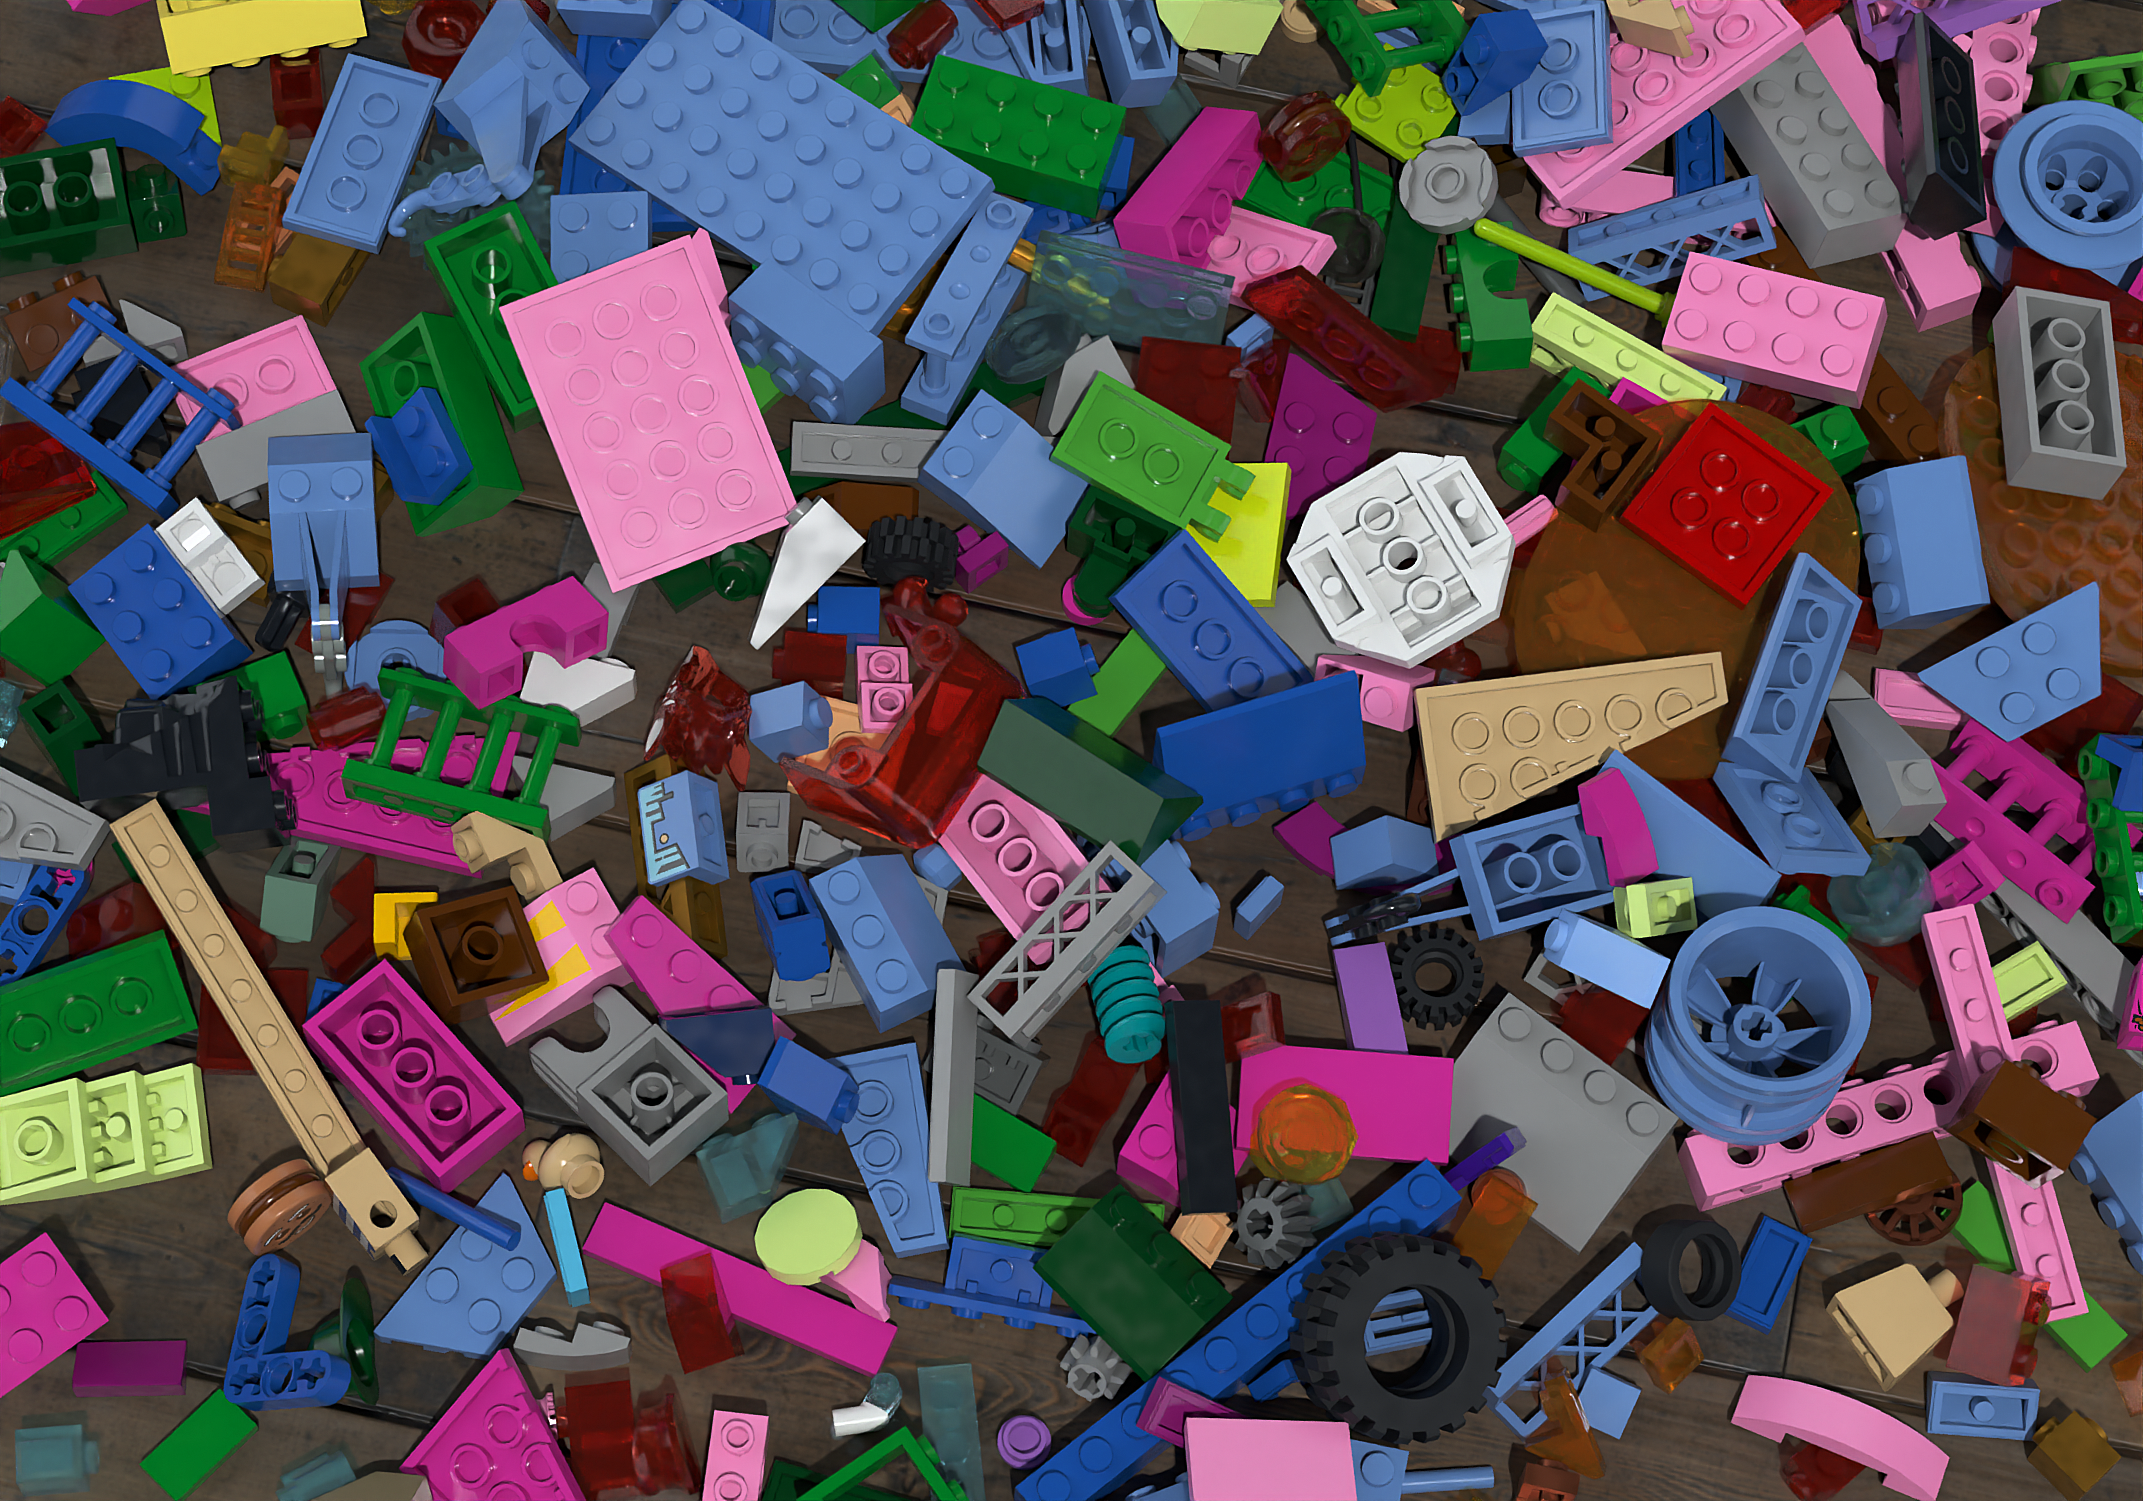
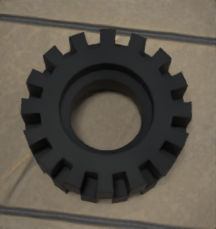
(911, 549)
(1453, 955)

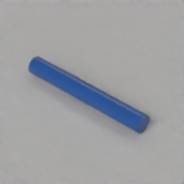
(455, 1210)

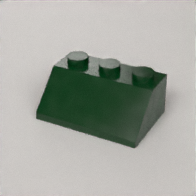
(1132, 1283)

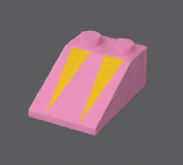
(578, 960)

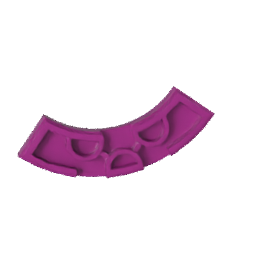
(1308, 839)

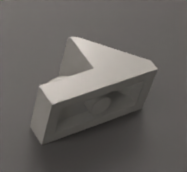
(149, 331)

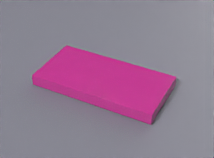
(1393, 1099)

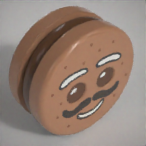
(279, 1207)

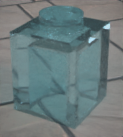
(54, 1460)

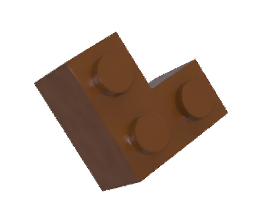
(1609, 451)

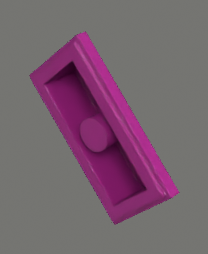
(130, 1369)

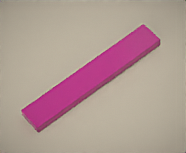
(752, 1293)

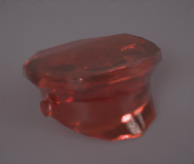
(440, 35)
(665, 1450)

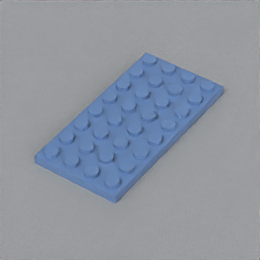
(782, 163)

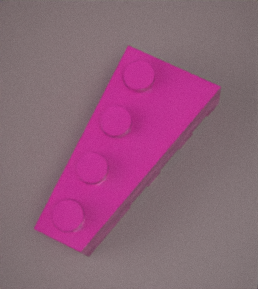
(1193, 189)

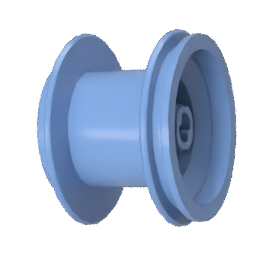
(2069, 147)

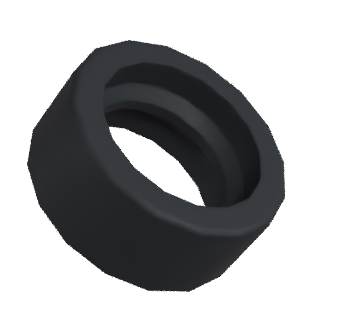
(1720, 1269)

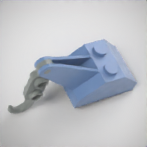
(324, 532)

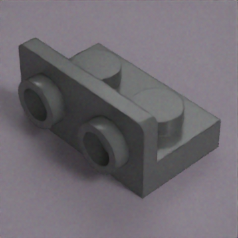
(1002, 1066)

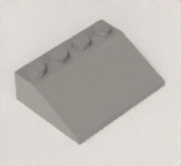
(1581, 1119)

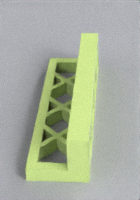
(1611, 354)

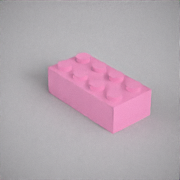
(1775, 329)

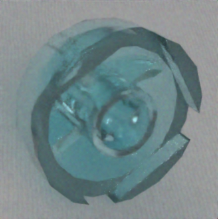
(1888, 900)

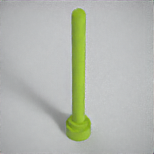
(1577, 268)

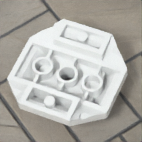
(1393, 513)

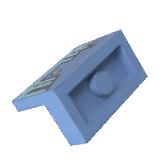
(683, 830)

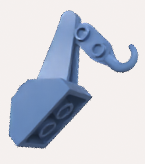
(507, 101)

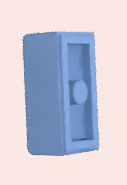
(1980, 1408)

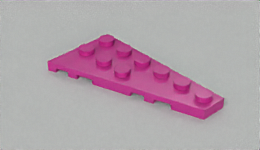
(494, 1445)

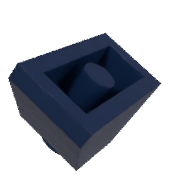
(727, 1040)

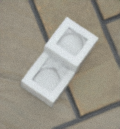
(210, 556)

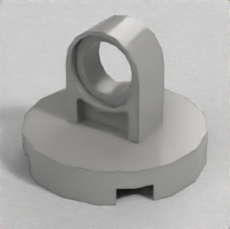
(1449, 185)

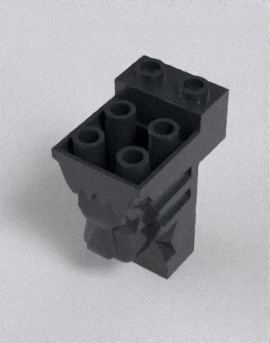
(192, 755)

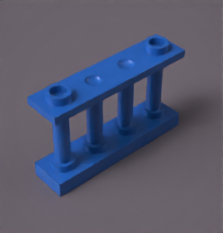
(113, 457)

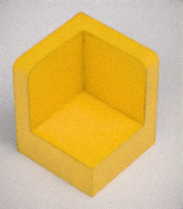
(391, 918)

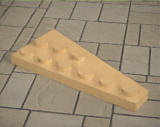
(1524, 734)

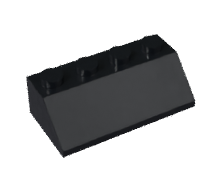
(1939, 131)

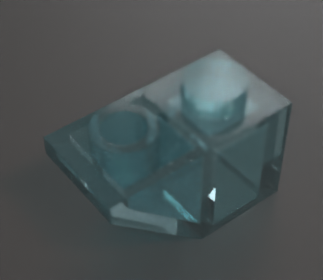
(747, 1168)

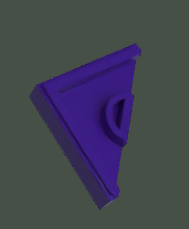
(1486, 1158)

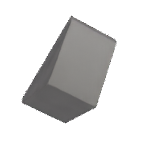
(569, 795)

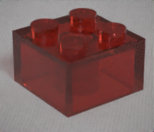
(1191, 381)

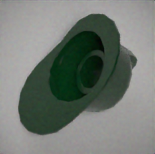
(352, 1339)

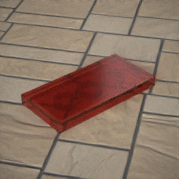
(1343, 339)

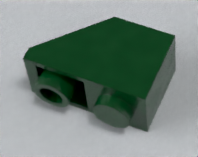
(58, 728)

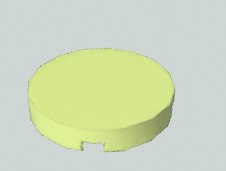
(808, 1236)

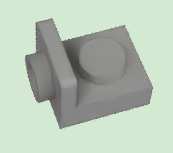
(763, 832)

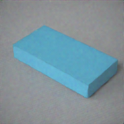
(566, 1248)

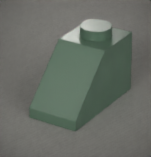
(298, 889)

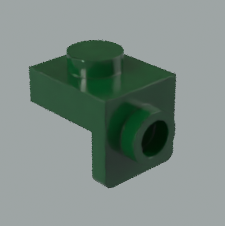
(155, 203)

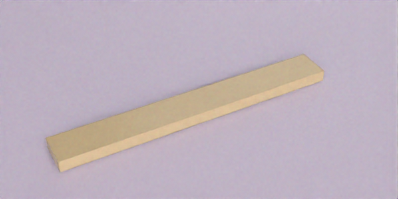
(238, 988)

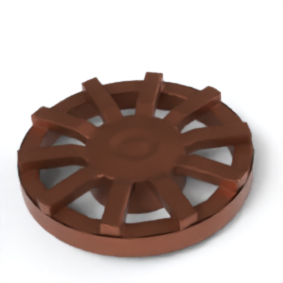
(1917, 1210)

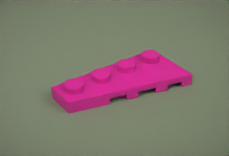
(679, 976)

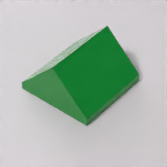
(42, 622)

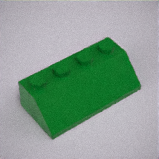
(436, 356)

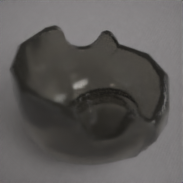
(1358, 244)

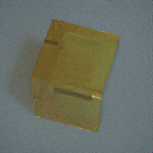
(254, 158)

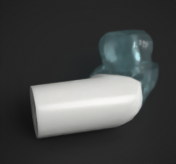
(875, 1409)

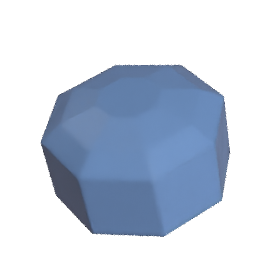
(937, 867)

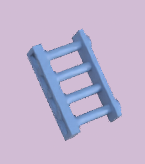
(966, 308)

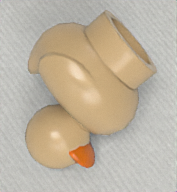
(567, 1164)

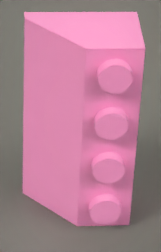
(1018, 861)

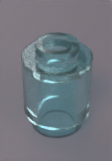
(316, 1478)

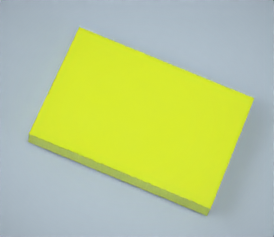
(1254, 538)

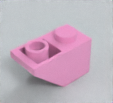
(1383, 687)

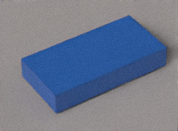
(1768, 1274)

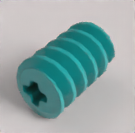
(1128, 1005)

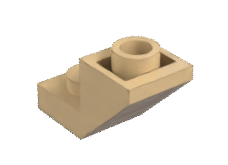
(1653, 25)
(487, 841)

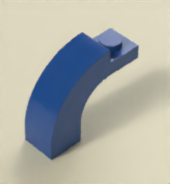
(140, 120)

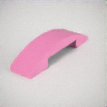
(1845, 1427)

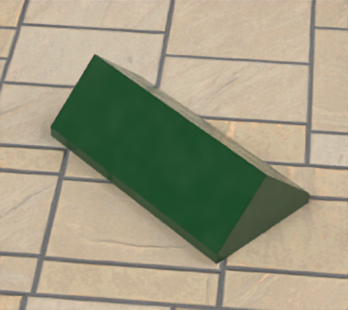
(1084, 778)

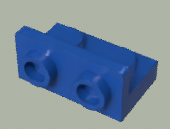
(420, 449)

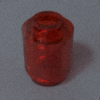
(922, 34)
(346, 719)

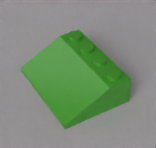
(2100, 79)

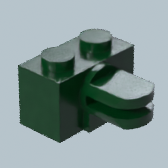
(1114, 543)

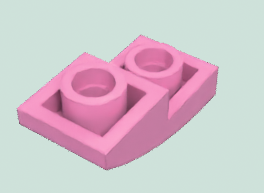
(881, 687)

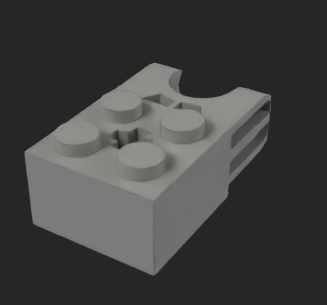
(626, 1074)

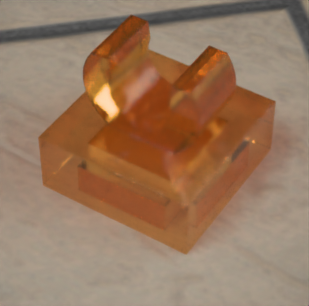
(1670, 1354)

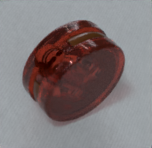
(1304, 136)

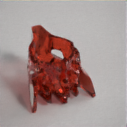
(700, 728)

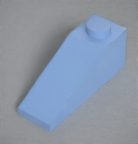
(1605, 957)

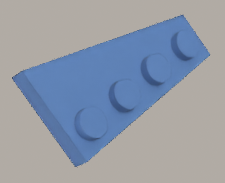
(892, 1146)

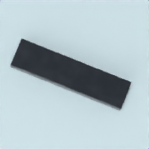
(1201, 1107)

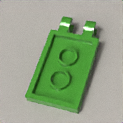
(1150, 457)

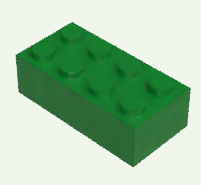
(1023, 133)
(478, 271)

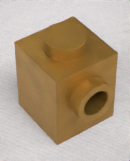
(2072, 1454)

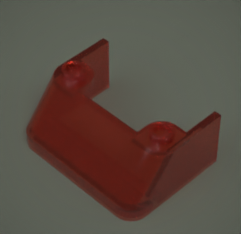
(931, 755)

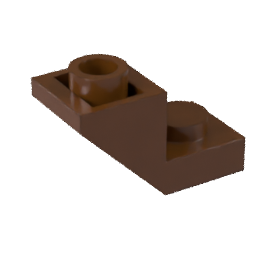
(866, 503)

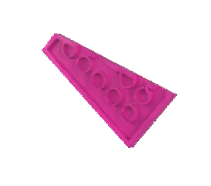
(331, 818)

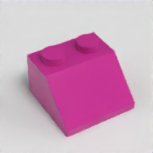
(1151, 1150)

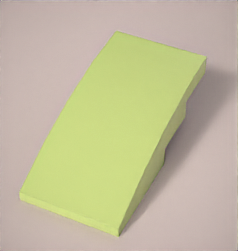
(102, 1134)

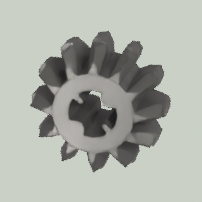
(1274, 1223)

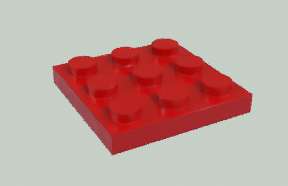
(1726, 506)

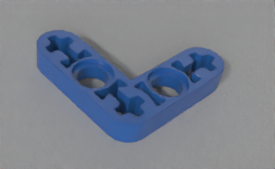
(31, 949)
(275, 1284)

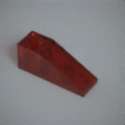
(2035, 271)

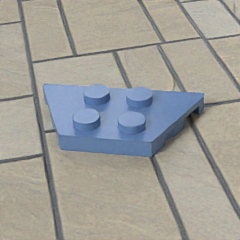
(2028, 668)
(473, 1288)

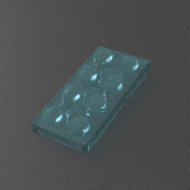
(1129, 292)

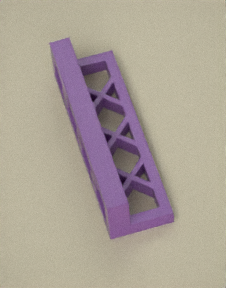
(1952, 16)

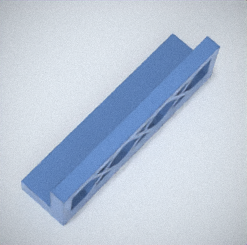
(1674, 221)
(1564, 1327)

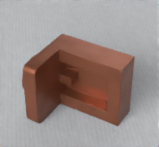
(1547, 1482)

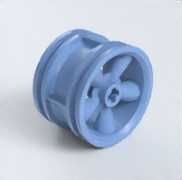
(1731, 1083)

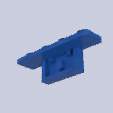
(993, 1280)

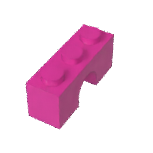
(488, 654)

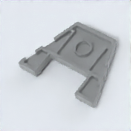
(818, 854)

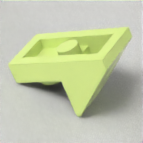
(1655, 908)

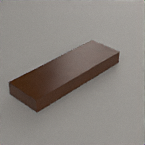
(1868, 1183)

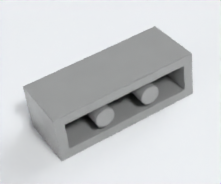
(238, 460)

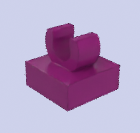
(978, 558)

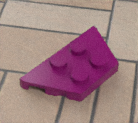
(1319, 434)

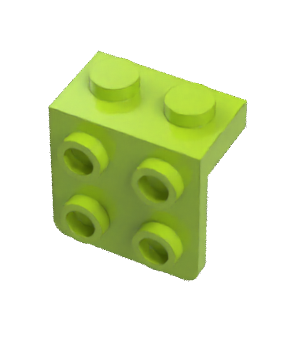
(1404, 115)

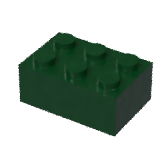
(63, 207)

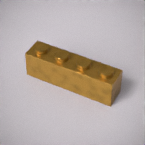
(315, 275)

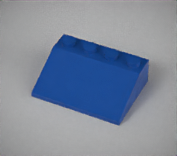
(1266, 753)

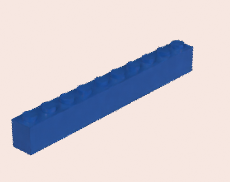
(1233, 1350)

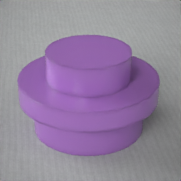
(1024, 1442)

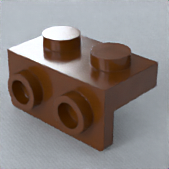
(47, 323)

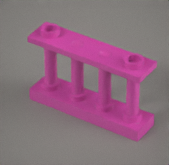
(2043, 791)

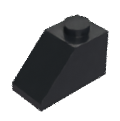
(121, 407)

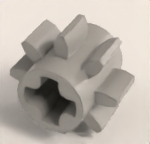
(1094, 1368)

